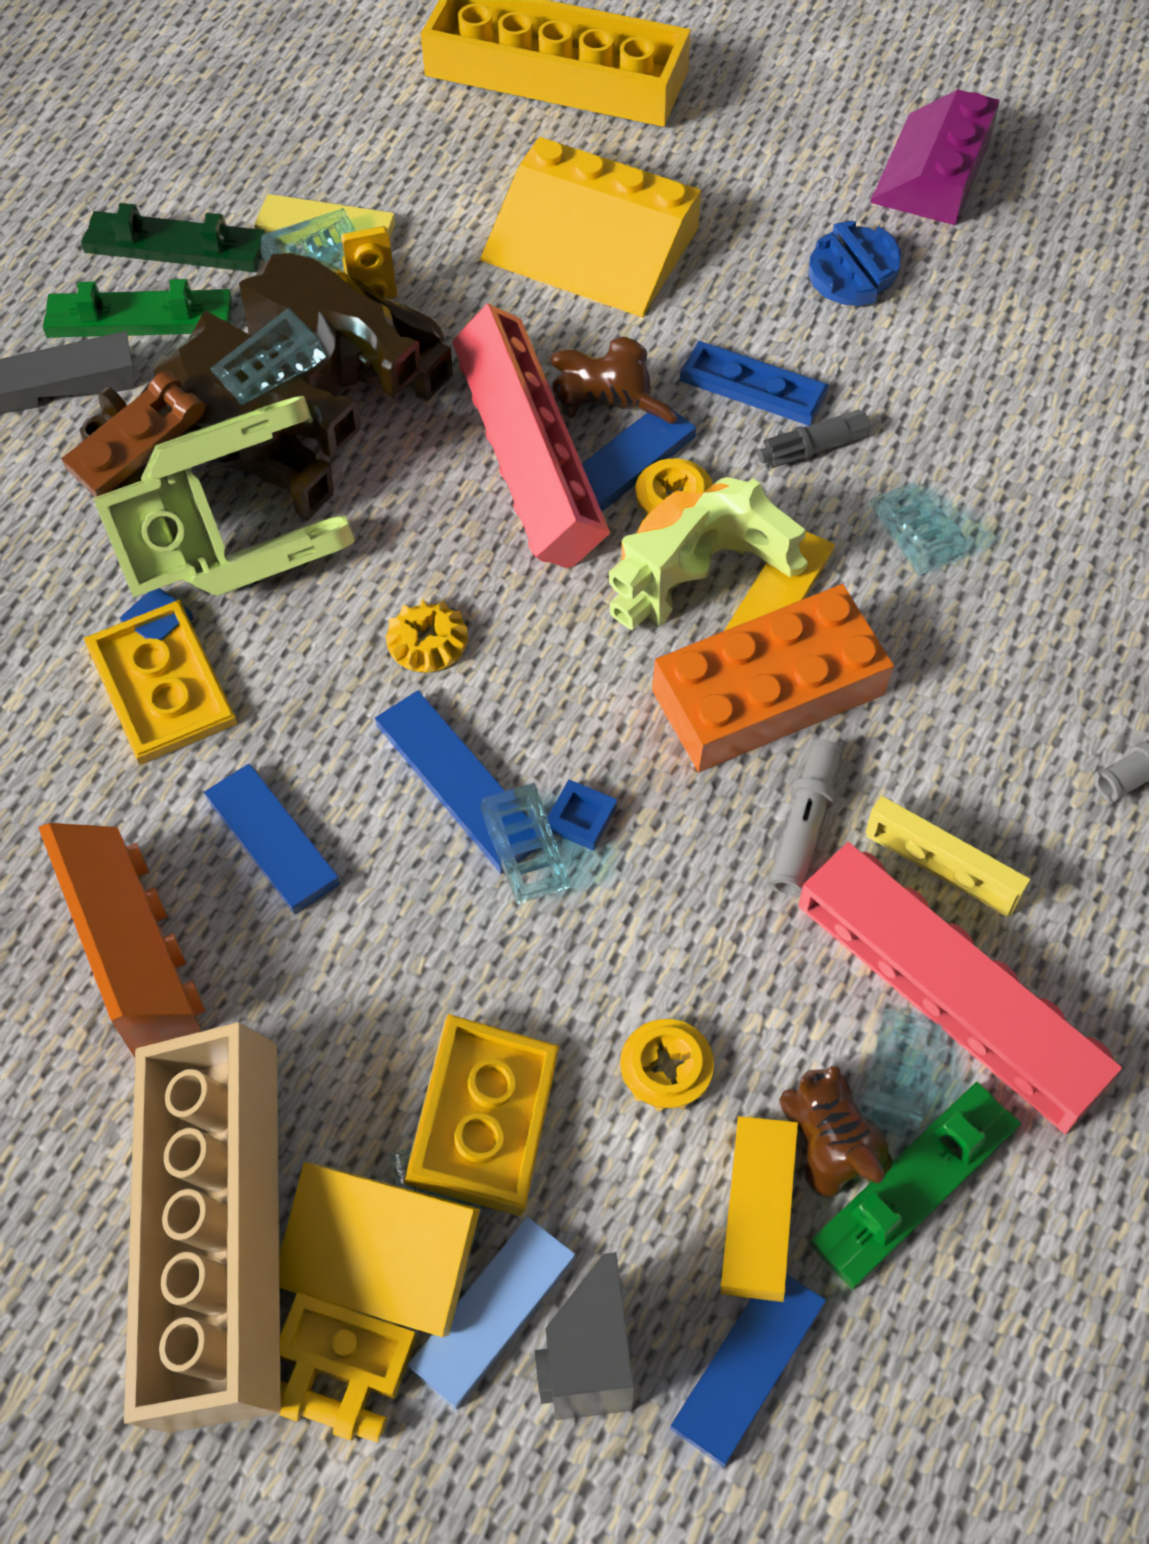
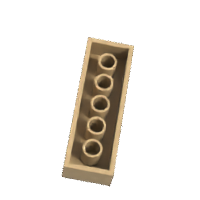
(204, 1232)

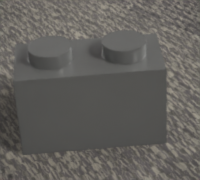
(588, 1349)

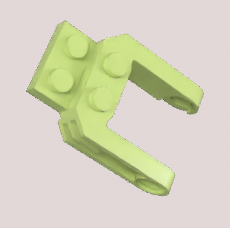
(168, 530)

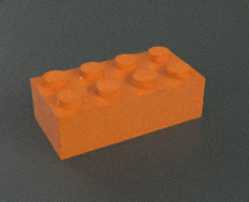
(771, 677)

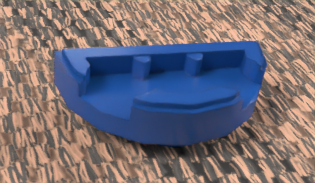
(872, 250)
(838, 275)

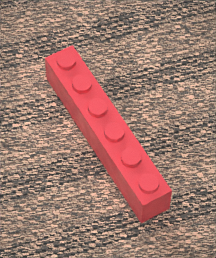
(529, 438)
(959, 986)

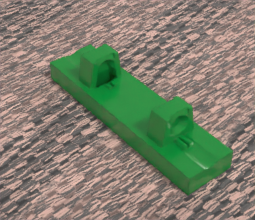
(135, 312)
(914, 1186)

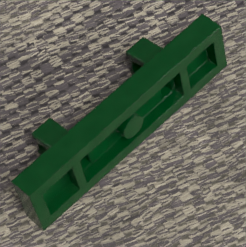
(173, 240)

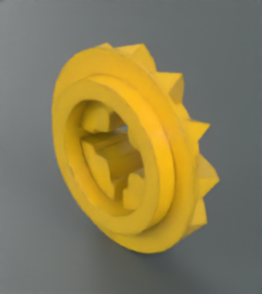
(669, 475)
(434, 652)
(680, 1042)

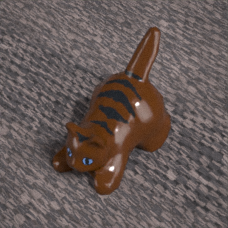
(614, 379)
(838, 1136)

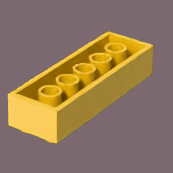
(559, 55)

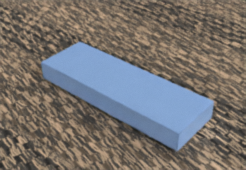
(492, 1312)

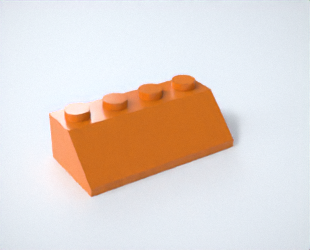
(122, 933)

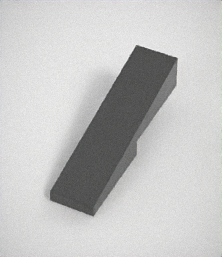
(65, 371)

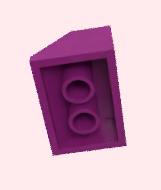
(938, 156)

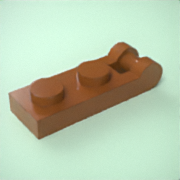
(130, 436)

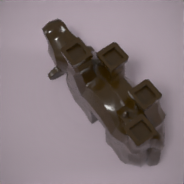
(359, 336)

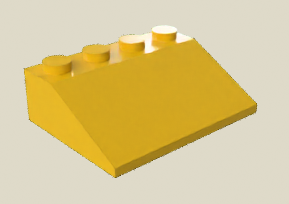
(593, 226)

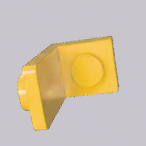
(370, 259)

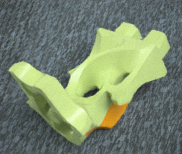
(684, 534)

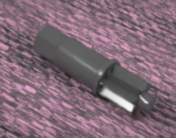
(814, 438)

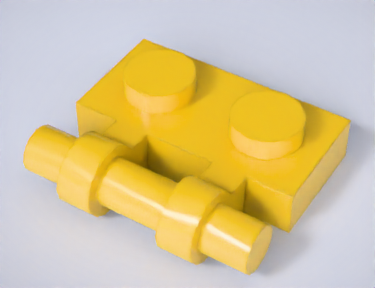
(346, 1348)

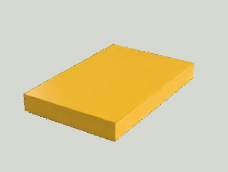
(159, 687)
(483, 1115)
(377, 1248)

